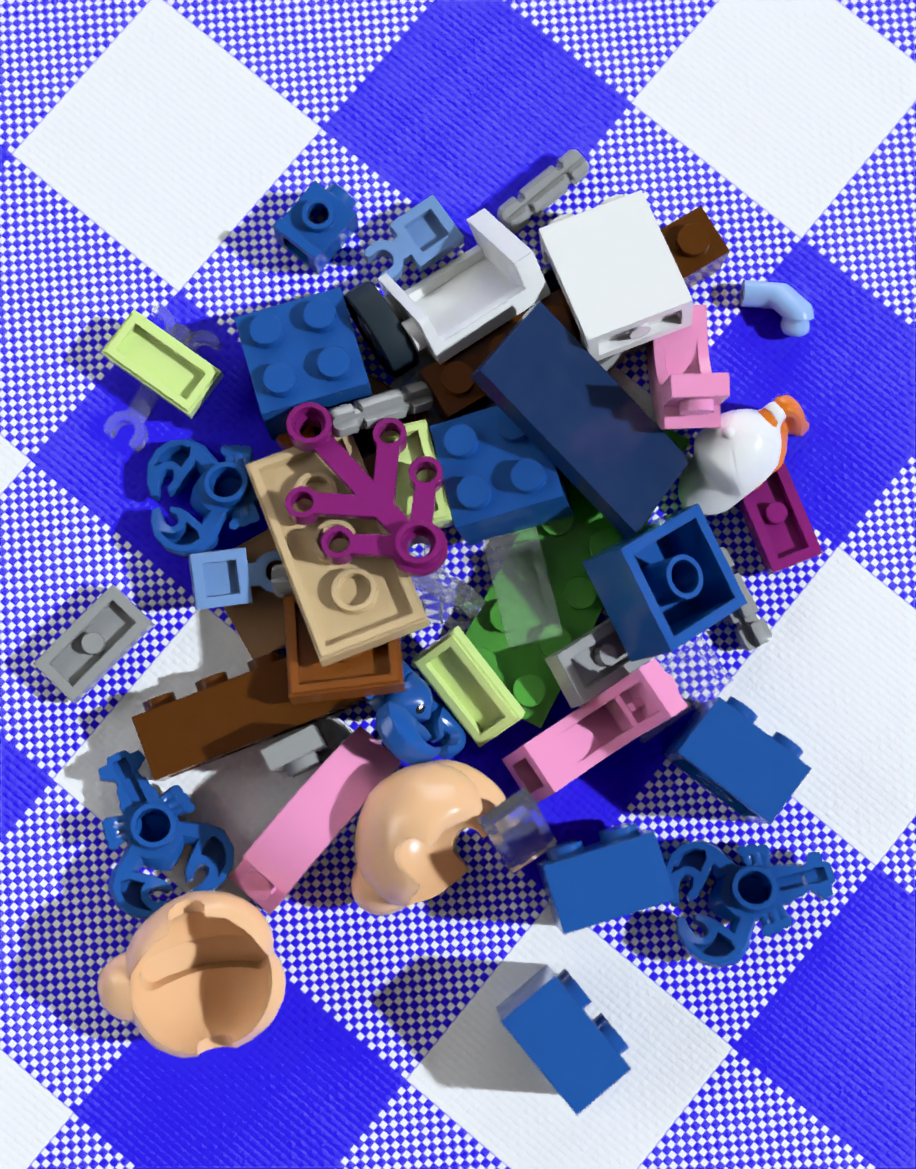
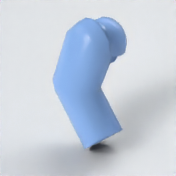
(784, 300)

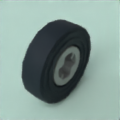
(381, 329)

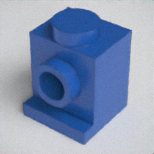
(313, 242)

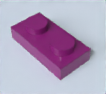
(779, 523)

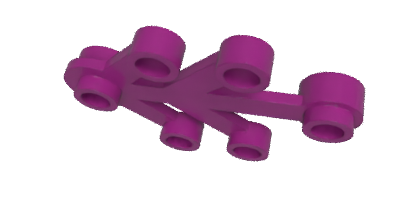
(370, 497)

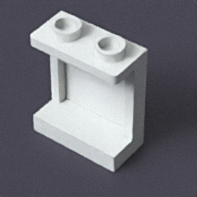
(617, 275)
(470, 292)

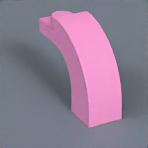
(681, 378)
(595, 730)
(313, 819)

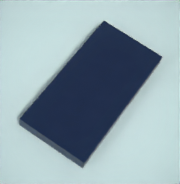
(581, 419)

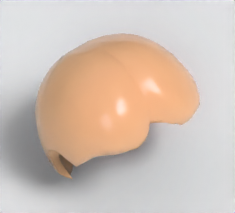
(412, 831)
(197, 975)

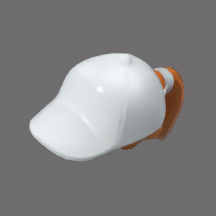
(740, 454)

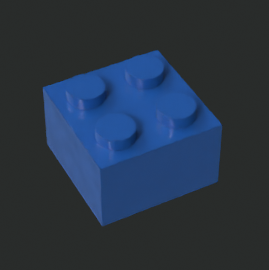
(302, 356)
(496, 476)
(665, 583)
(738, 759)
(604, 878)
(562, 1040)

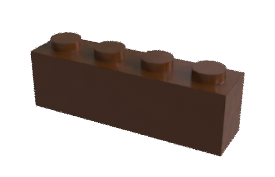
(225, 717)

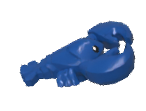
(218, 495)
(400, 721)
(157, 838)
(740, 896)

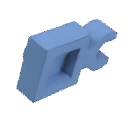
(420, 237)
(227, 577)

